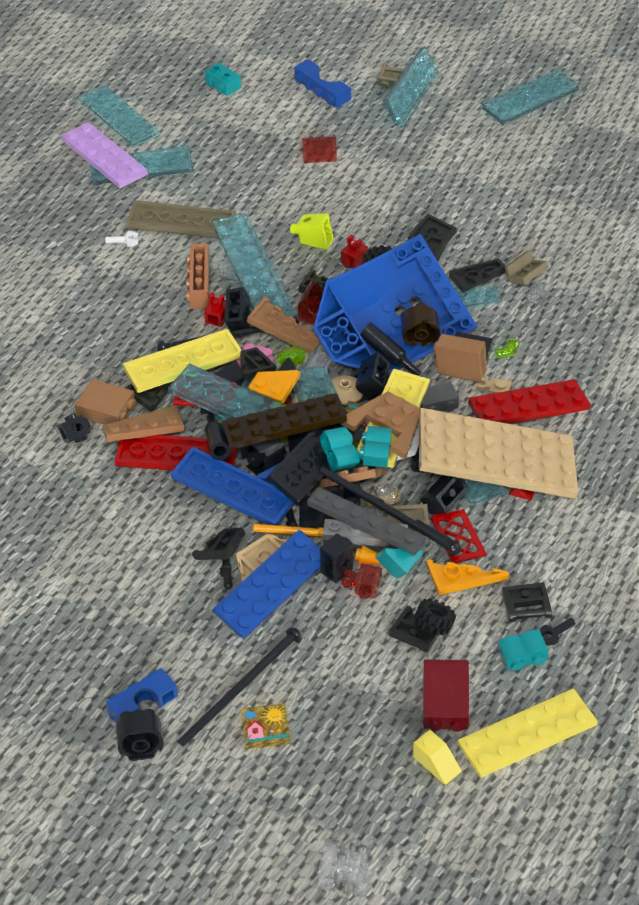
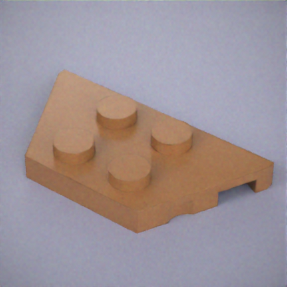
(358, 473)

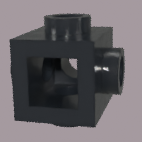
(74, 428)

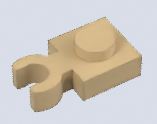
(494, 386)

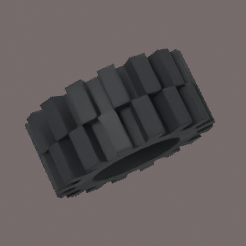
(435, 616)

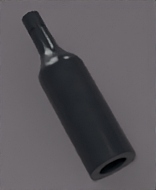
(387, 347)
(216, 439)

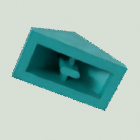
(397, 561)

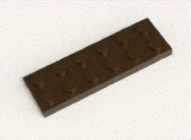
(284, 421)

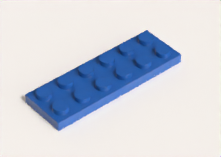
(232, 487)
(269, 585)

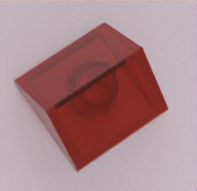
(319, 149)
(309, 303)

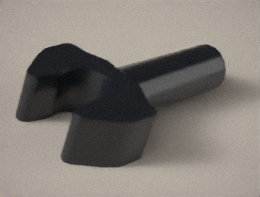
(554, 632)

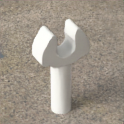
(129, 239)

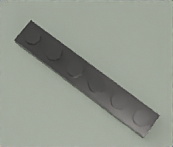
(366, 521)

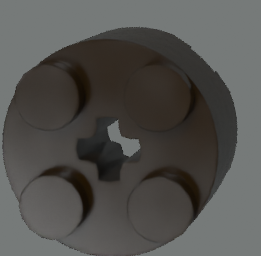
(420, 325)

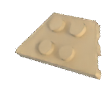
(256, 553)

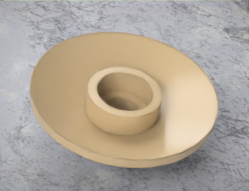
(346, 389)

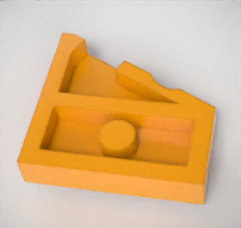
(275, 384)

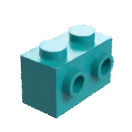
(222, 79)

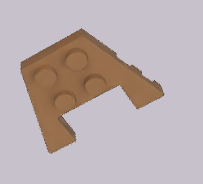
(388, 412)

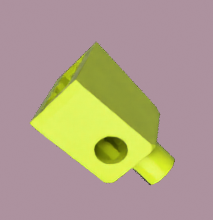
(314, 230)

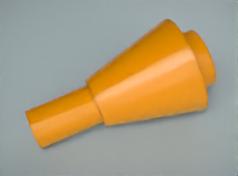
(366, 556)

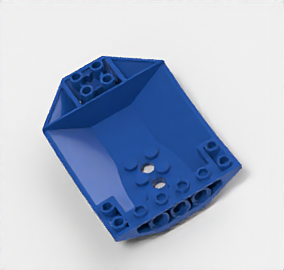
(373, 293)

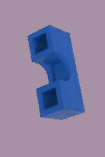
(155, 687)

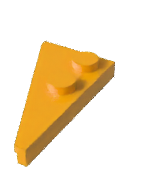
(457, 577)

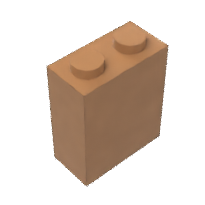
(461, 357)
(105, 402)

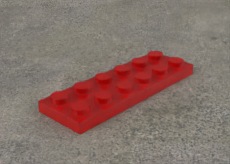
(530, 402)
(161, 451)

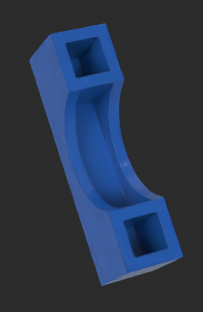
(333, 92)

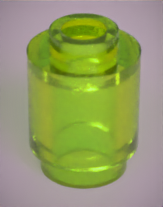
(295, 353)

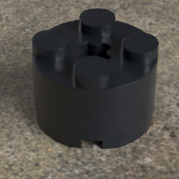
(263, 455)
(139, 734)

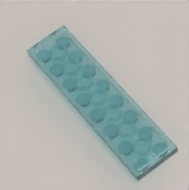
(251, 262)

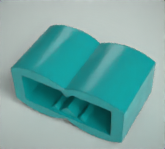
(377, 446)
(339, 449)
(523, 650)

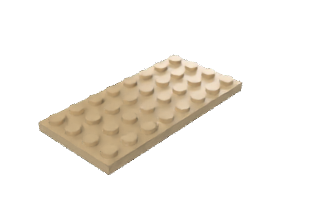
(497, 453)

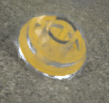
(388, 494)

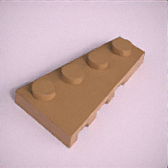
(273, 321)
(148, 424)

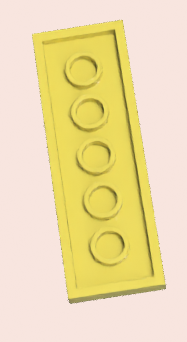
(169, 363)
(408, 387)
(527, 732)

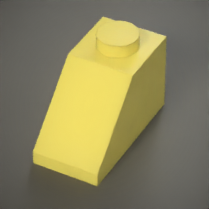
(436, 757)

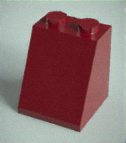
(446, 694)

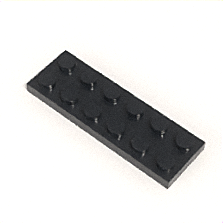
(300, 468)

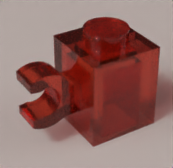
(365, 581)

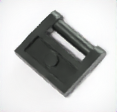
(525, 596)

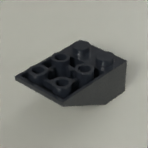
(313, 518)

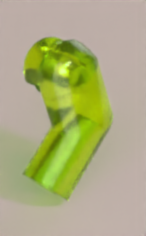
(510, 349)

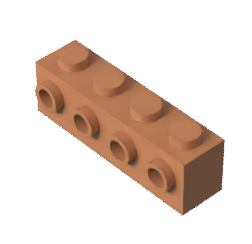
(199, 276)

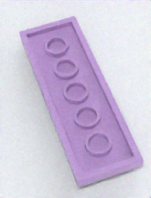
(104, 155)

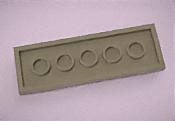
(175, 218)

